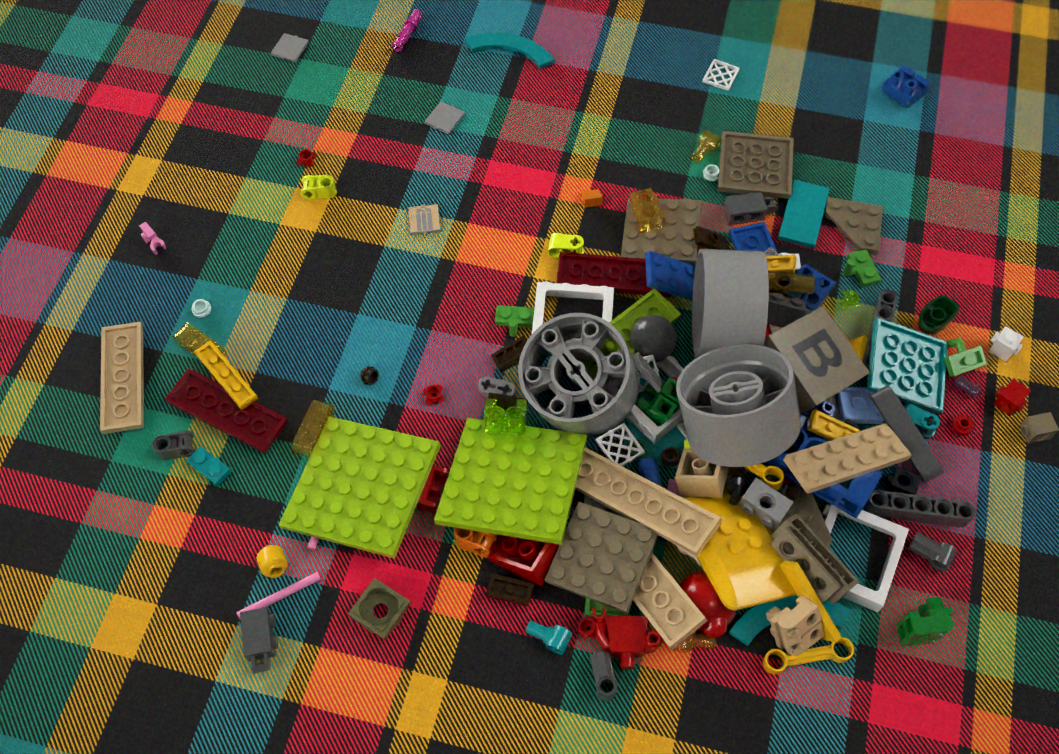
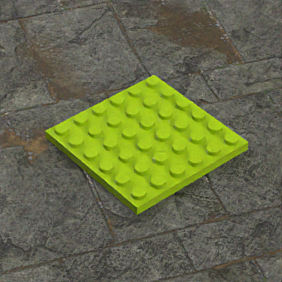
(512, 482)
(360, 486)

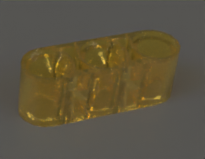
(192, 339)
(312, 427)

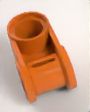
(475, 542)

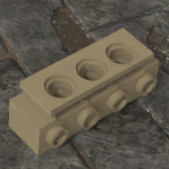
(815, 558)

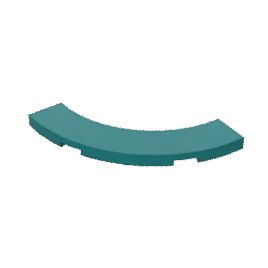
(511, 42)
(756, 621)

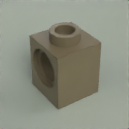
(1039, 427)

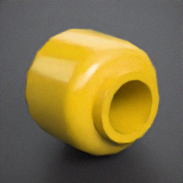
(272, 561)

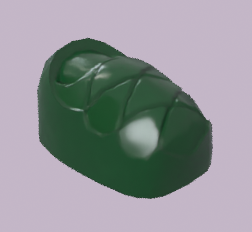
(937, 315)

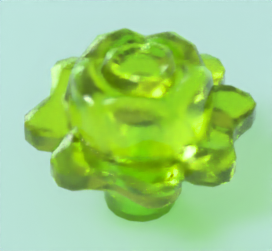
(850, 298)

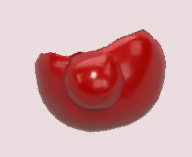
(704, 596)

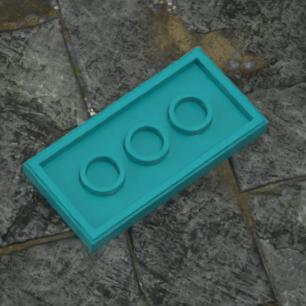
(803, 214)

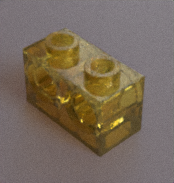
(646, 210)

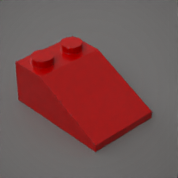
(523, 557)

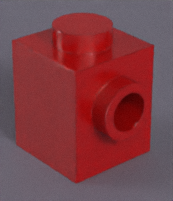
(1011, 397)

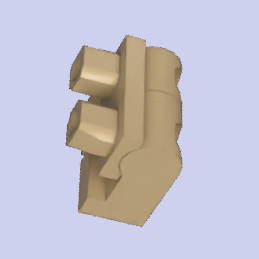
(796, 628)

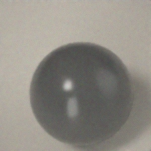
(653, 336)

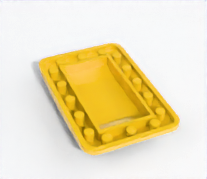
(740, 557)

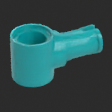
(554, 638)

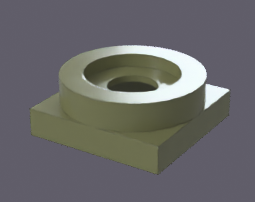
(377, 594)

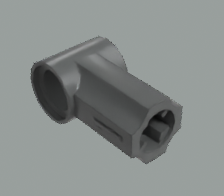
(939, 554)
(603, 674)

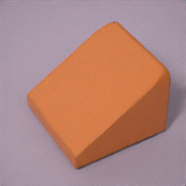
(591, 198)

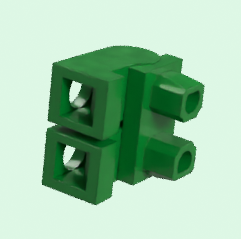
(662, 403)
(928, 627)

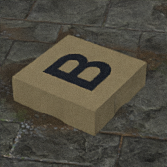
(819, 358)

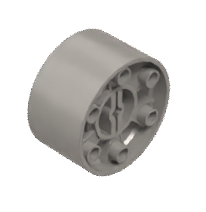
(729, 299)
(551, 339)
(739, 405)

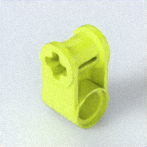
(319, 186)
(565, 243)

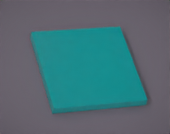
(909, 364)

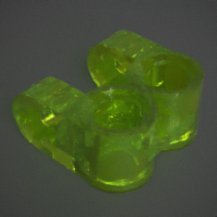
(511, 420)

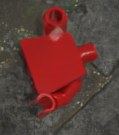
(625, 637)

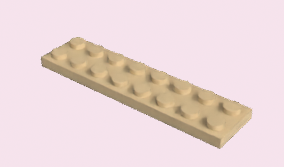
(646, 502)

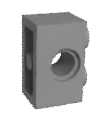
(777, 503)

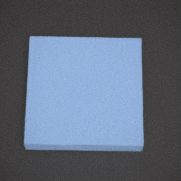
(856, 405)

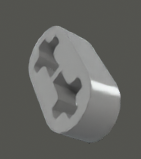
(496, 386)

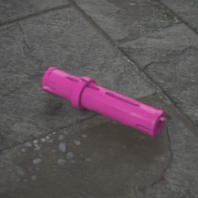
(409, 26)

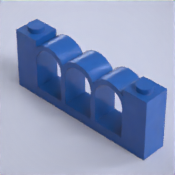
(848, 500)

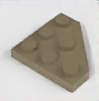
(857, 222)
(808, 510)

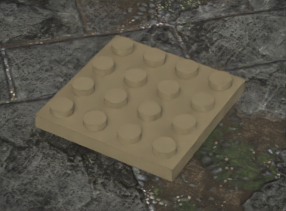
(756, 164)
(672, 240)
(602, 557)

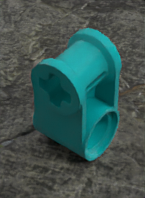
(921, 420)

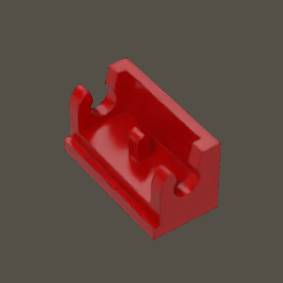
(433, 490)

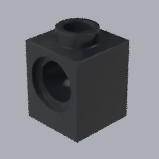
(910, 480)

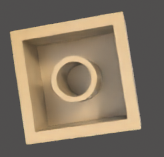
(699, 477)

